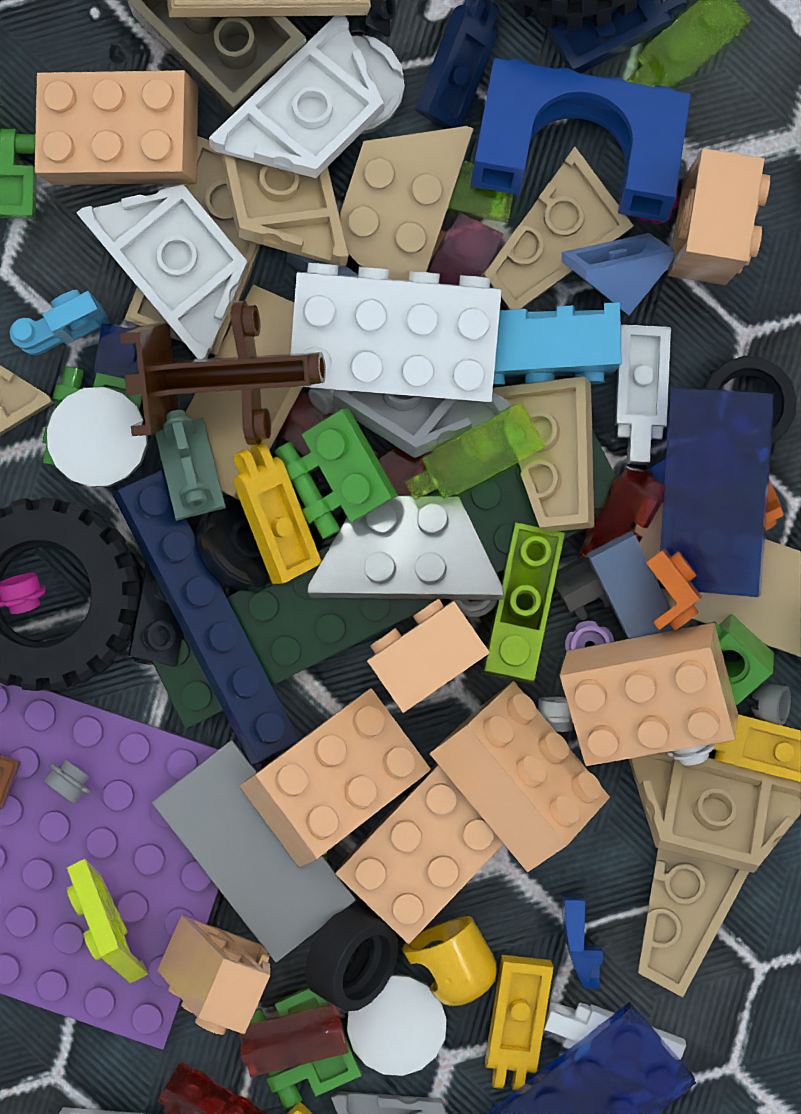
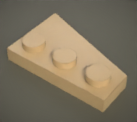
(567, 216)
(561, 473)
(684, 916)

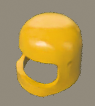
(461, 964)

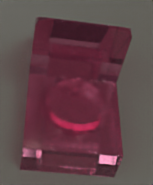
(466, 250)

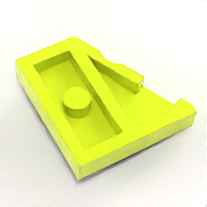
(106, 927)

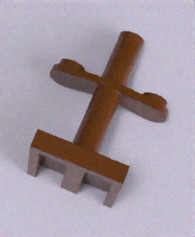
(162, 378)

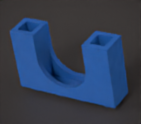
(641, 118)

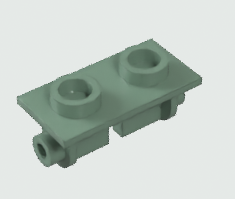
(189, 466)

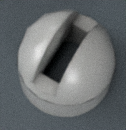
(773, 703)

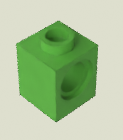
(756, 658)

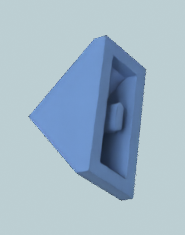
(622, 268)

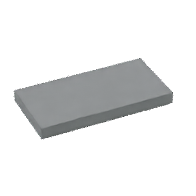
(246, 857)

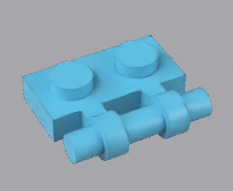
(69, 320)

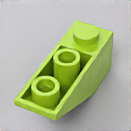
(523, 614)

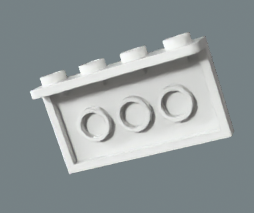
(398, 332)

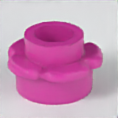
(21, 593)

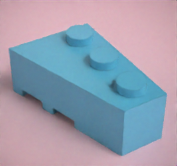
(558, 344)

